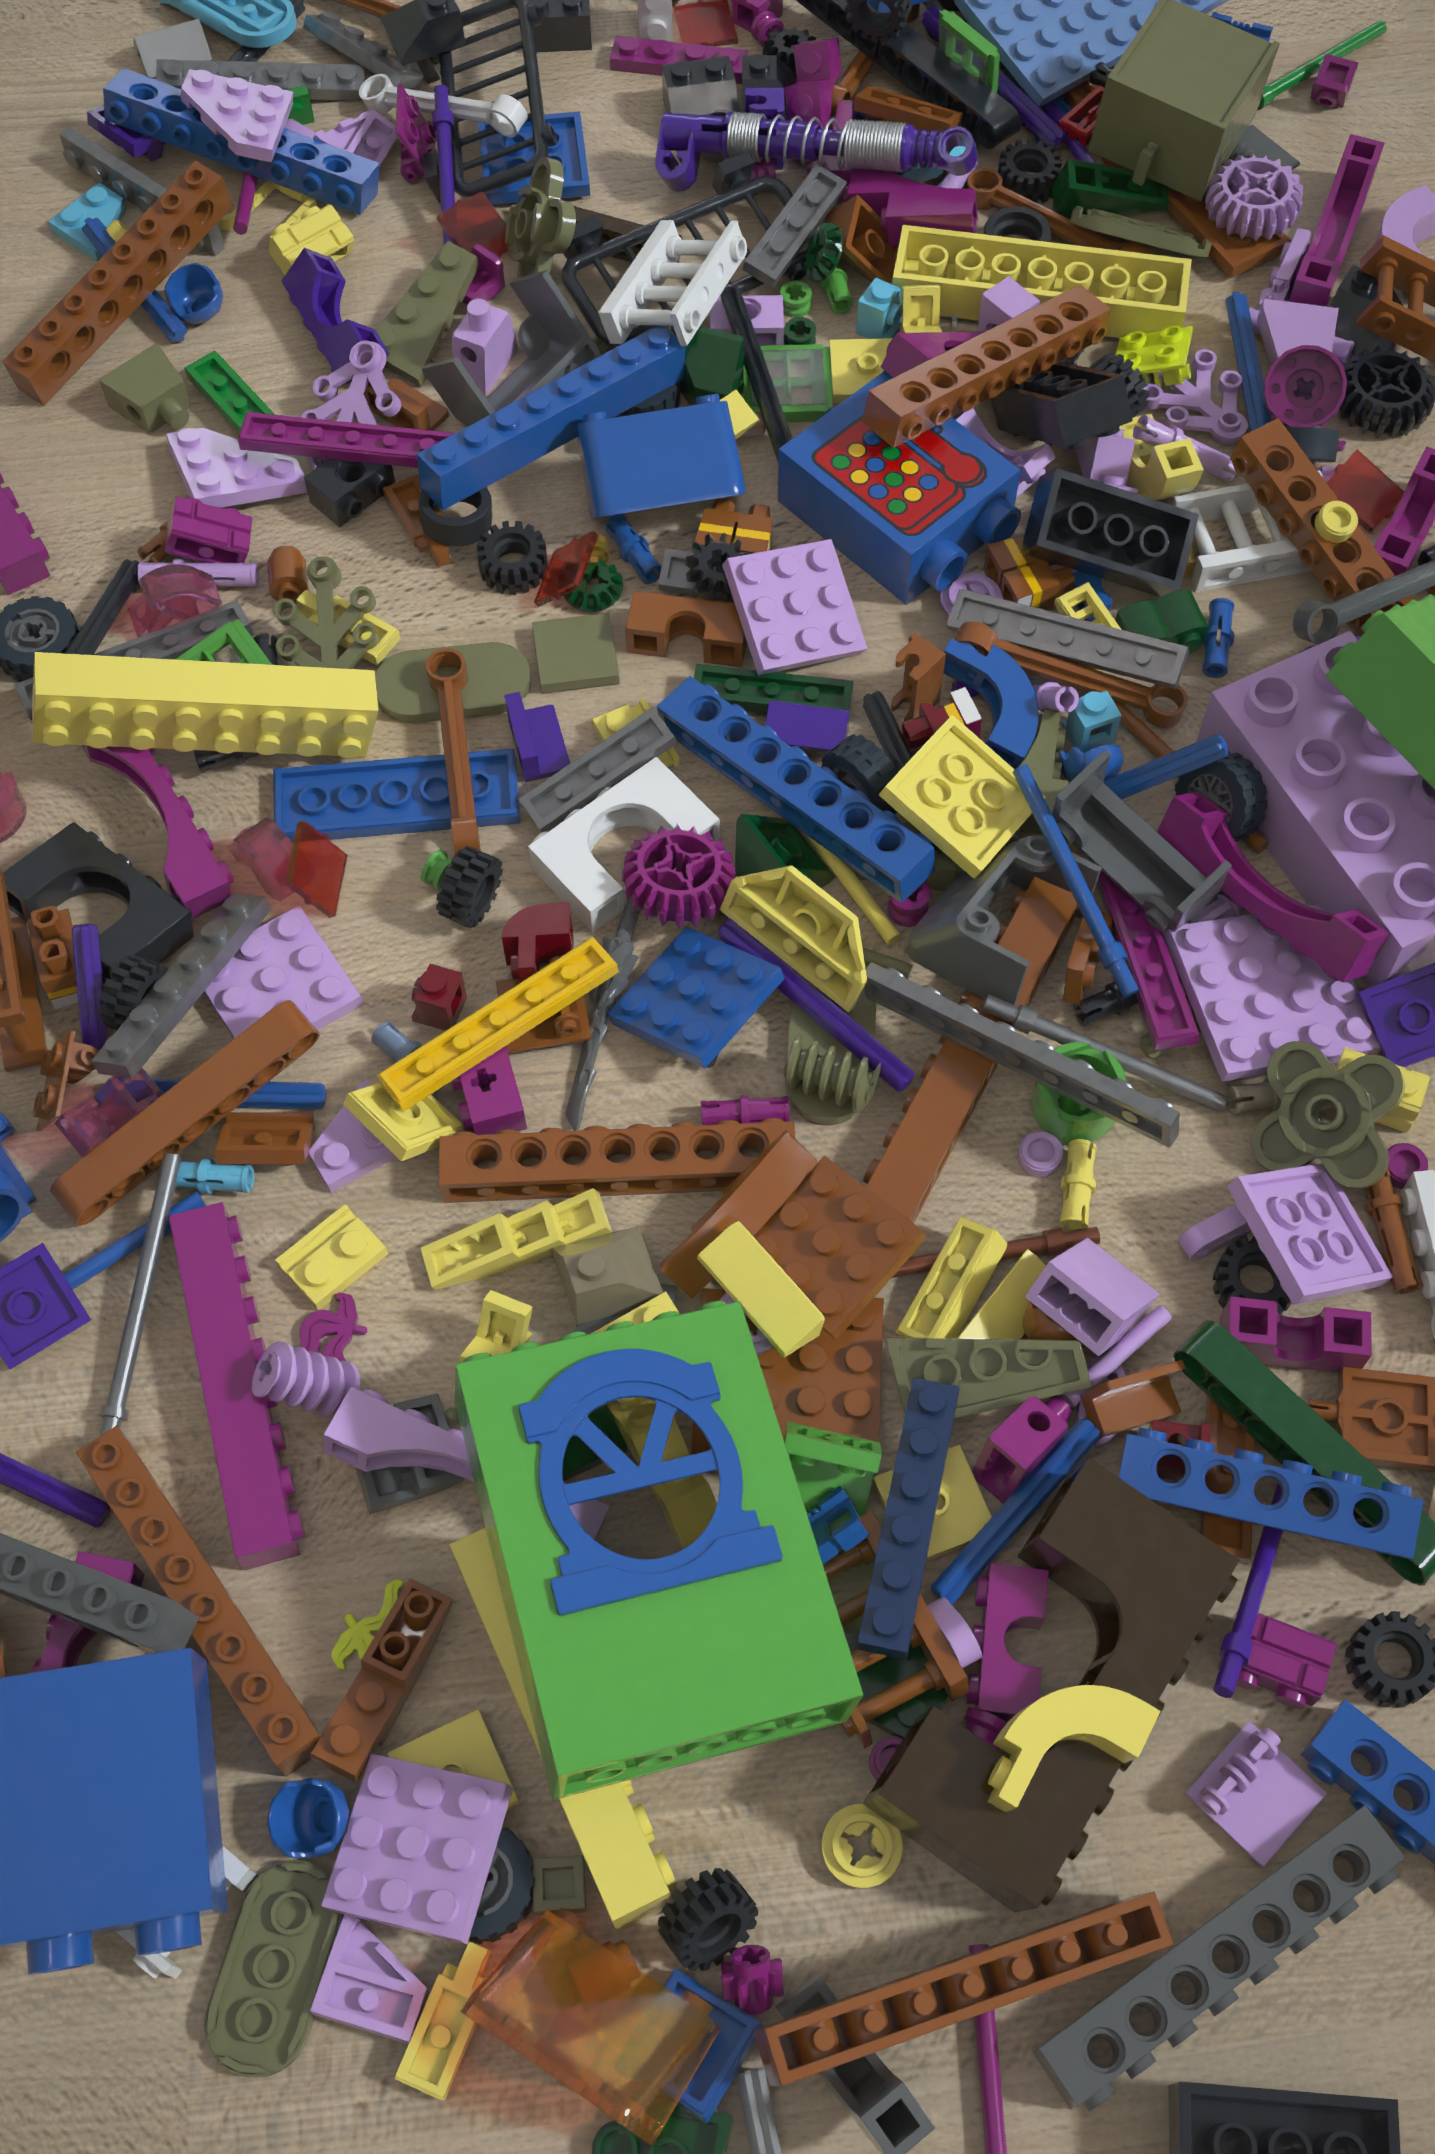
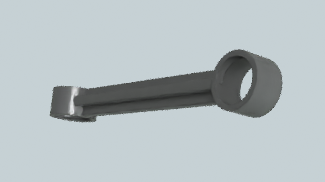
(1360, 603)

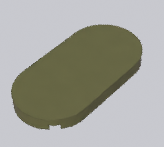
(1141, 231)
(491, 670)
(801, 1023)
(272, 1971)

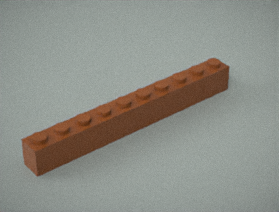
(959, 1075)

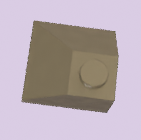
(607, 1274)

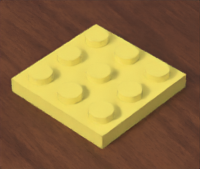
(959, 796)

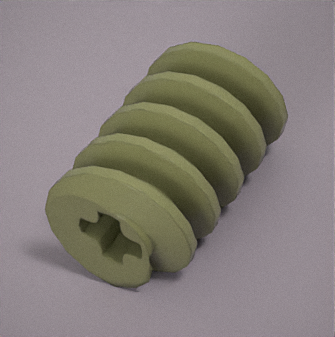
(830, 1075)

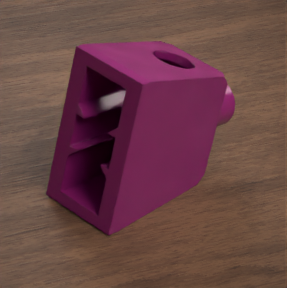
(1021, 1445)

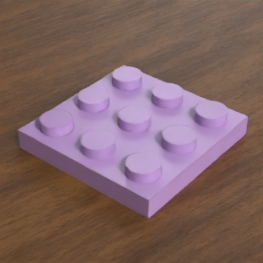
(794, 606)
(281, 964)
(1309, 1233)
(418, 1848)

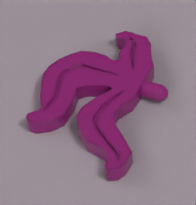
(326, 1323)

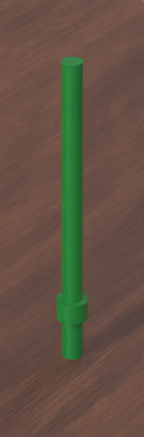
(1313, 66)

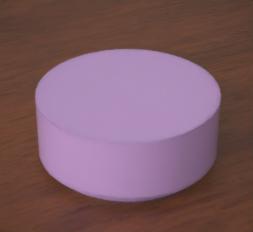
(1040, 1154)

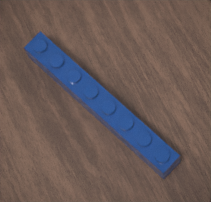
(549, 416)

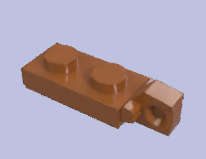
(404, 500)
(1080, 969)

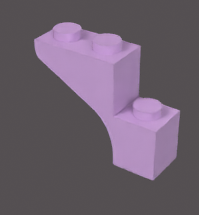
(1107, 459)

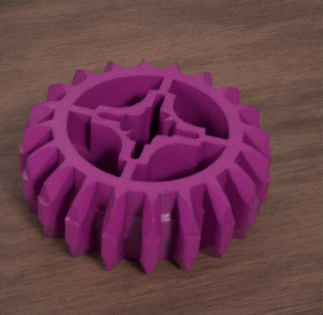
(677, 875)

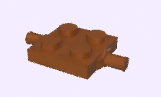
(1385, 1416)

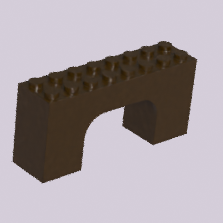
(1149, 1597)

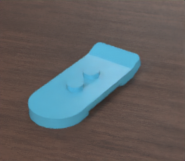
(244, 21)

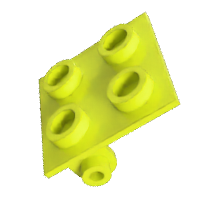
(1159, 354)

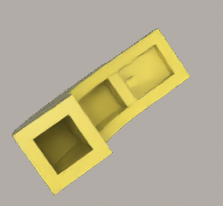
(1164, 468)
(1083, 1713)

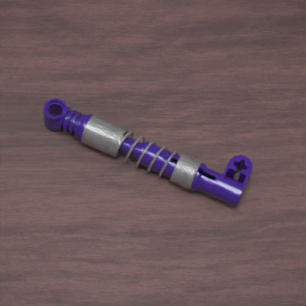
(860, 143)

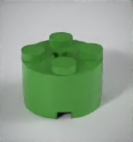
(1065, 1117)

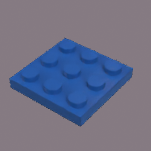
(569, 151)
(695, 996)

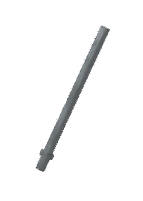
(115, 1412)

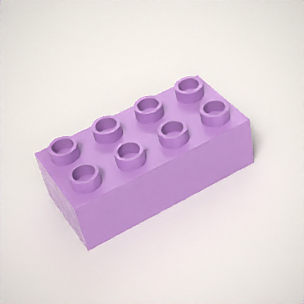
(1342, 802)

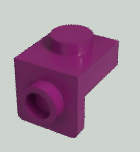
(1333, 81)
(488, 278)

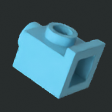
(879, 311)
(1093, 712)

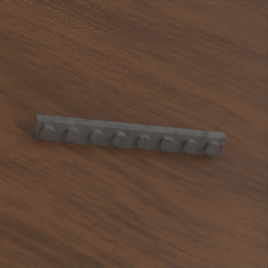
(1030, 1058)

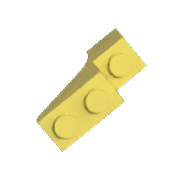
(685, 1502)

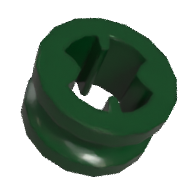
(797, 326)

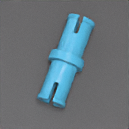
(210, 1176)

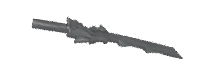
(603, 999)

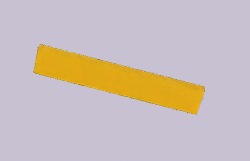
(497, 1024)

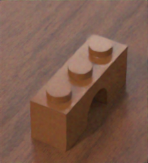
(660, 618)

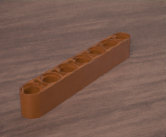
(184, 1112)

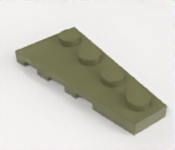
(426, 311)
(990, 1370)

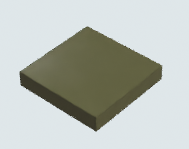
(575, 653)

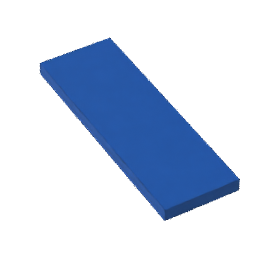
(392, 795)

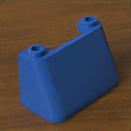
(659, 457)

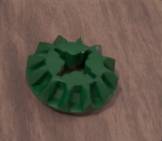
(823, 252)
(602, 594)

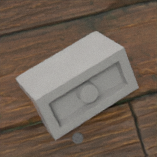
(175, 42)

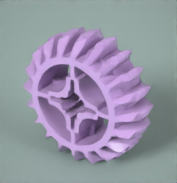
(1254, 197)

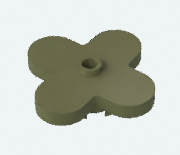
(541, 220)
(1306, 1087)

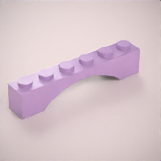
(380, 1436)

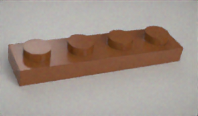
(1227, 1436)

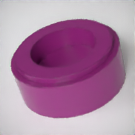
(1403, 1161)

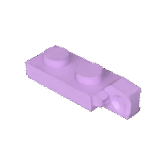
(1284, 277)

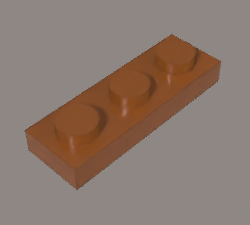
(886, 105)

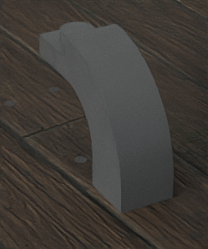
(866, 2086)

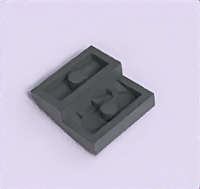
(401, 1485)

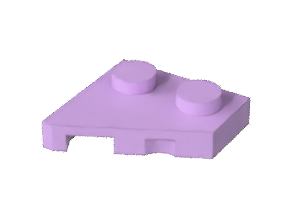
(365, 136)
(347, 1150)
(368, 1986)

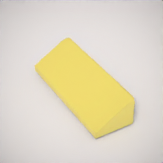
(954, 1282)
(763, 1289)
(1004, 1310)

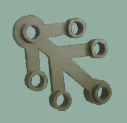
(328, 633)

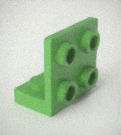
(828, 1460)

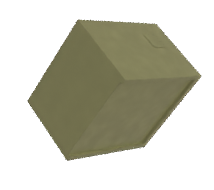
(1181, 98)

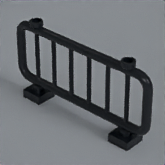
(542, 133)
(730, 183)

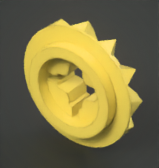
(837, 1853)

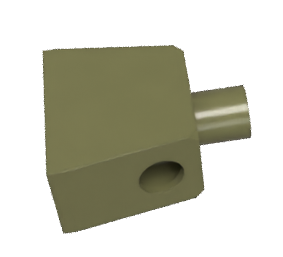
(148, 391)

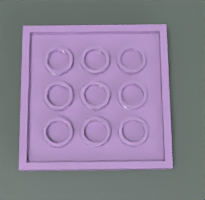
(1260, 994)

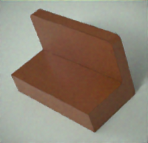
(416, 408)
(1133, 1400)

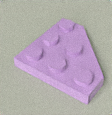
(241, 111)
(225, 475)

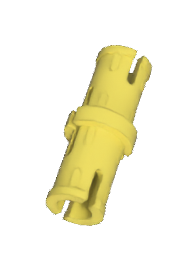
(1078, 1184)

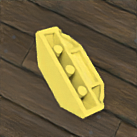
(802, 929)

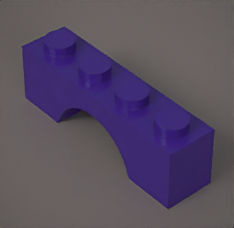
(316, 291)

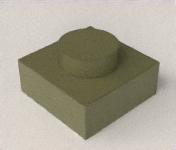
(559, 1884)

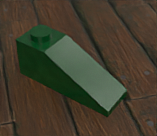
(1106, 190)

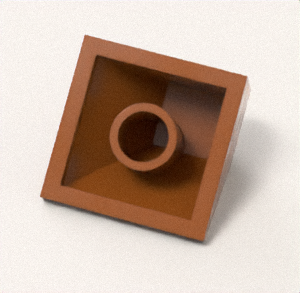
(864, 242)

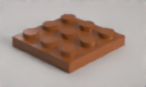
(838, 1243)

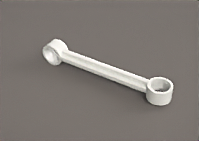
(504, 115)

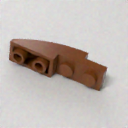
(384, 1681)

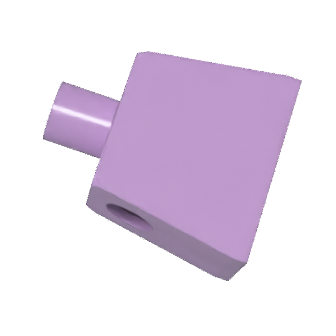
(484, 343)

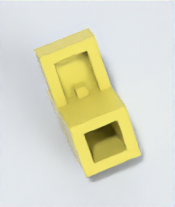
(920, 309)
(500, 1326)

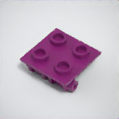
(414, 133)

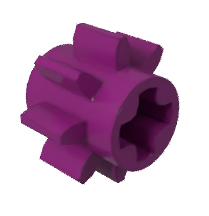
(752, 1979)

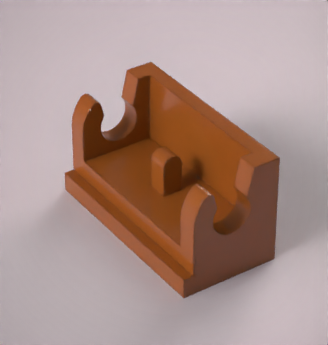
(921, 675)

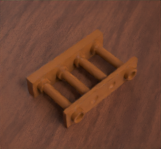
(1412, 274)
(20, 1006)
(939, 1671)

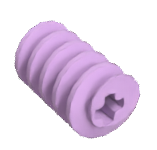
(303, 1378)

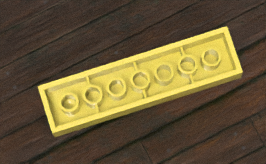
(1140, 288)
(202, 705)
(605, 1824)

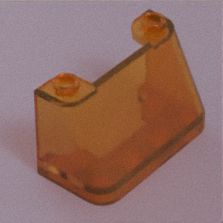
(595, 2023)

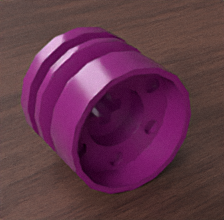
(1313, 366)

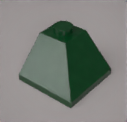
(712, 364)
(775, 843)

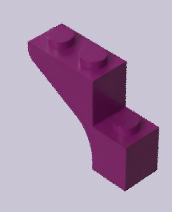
(816, 71)

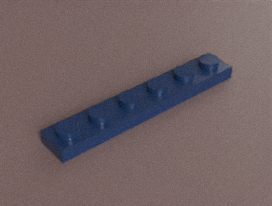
(908, 1520)

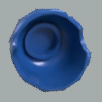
(194, 293)
(1076, 761)
(308, 1818)

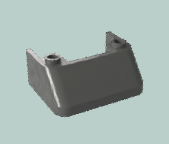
(549, 337)
(1132, 850)
(960, 933)

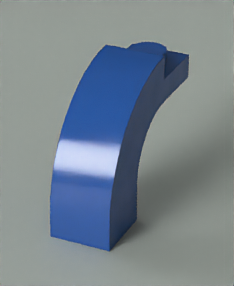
(1005, 690)

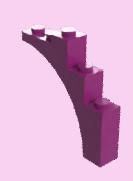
(899, 198)

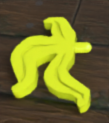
(359, 1635)

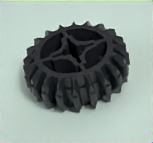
(1387, 392)

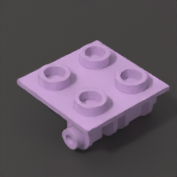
(1256, 1793)

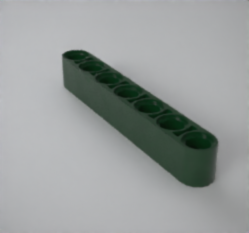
(1290, 1429)

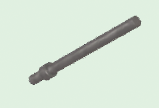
(1026, 1020)

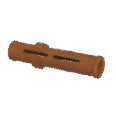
(1393, 1236)

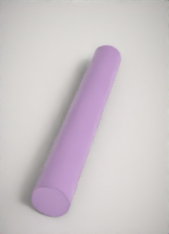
(1122, 1351)

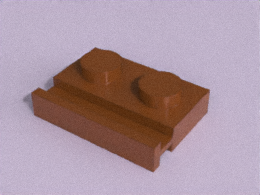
(265, 1138)

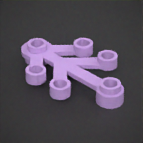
(352, 401)
(1223, 423)

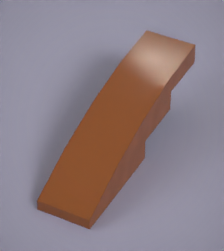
(748, 1199)

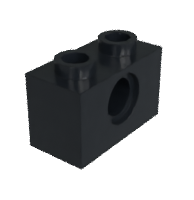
(347, 487)

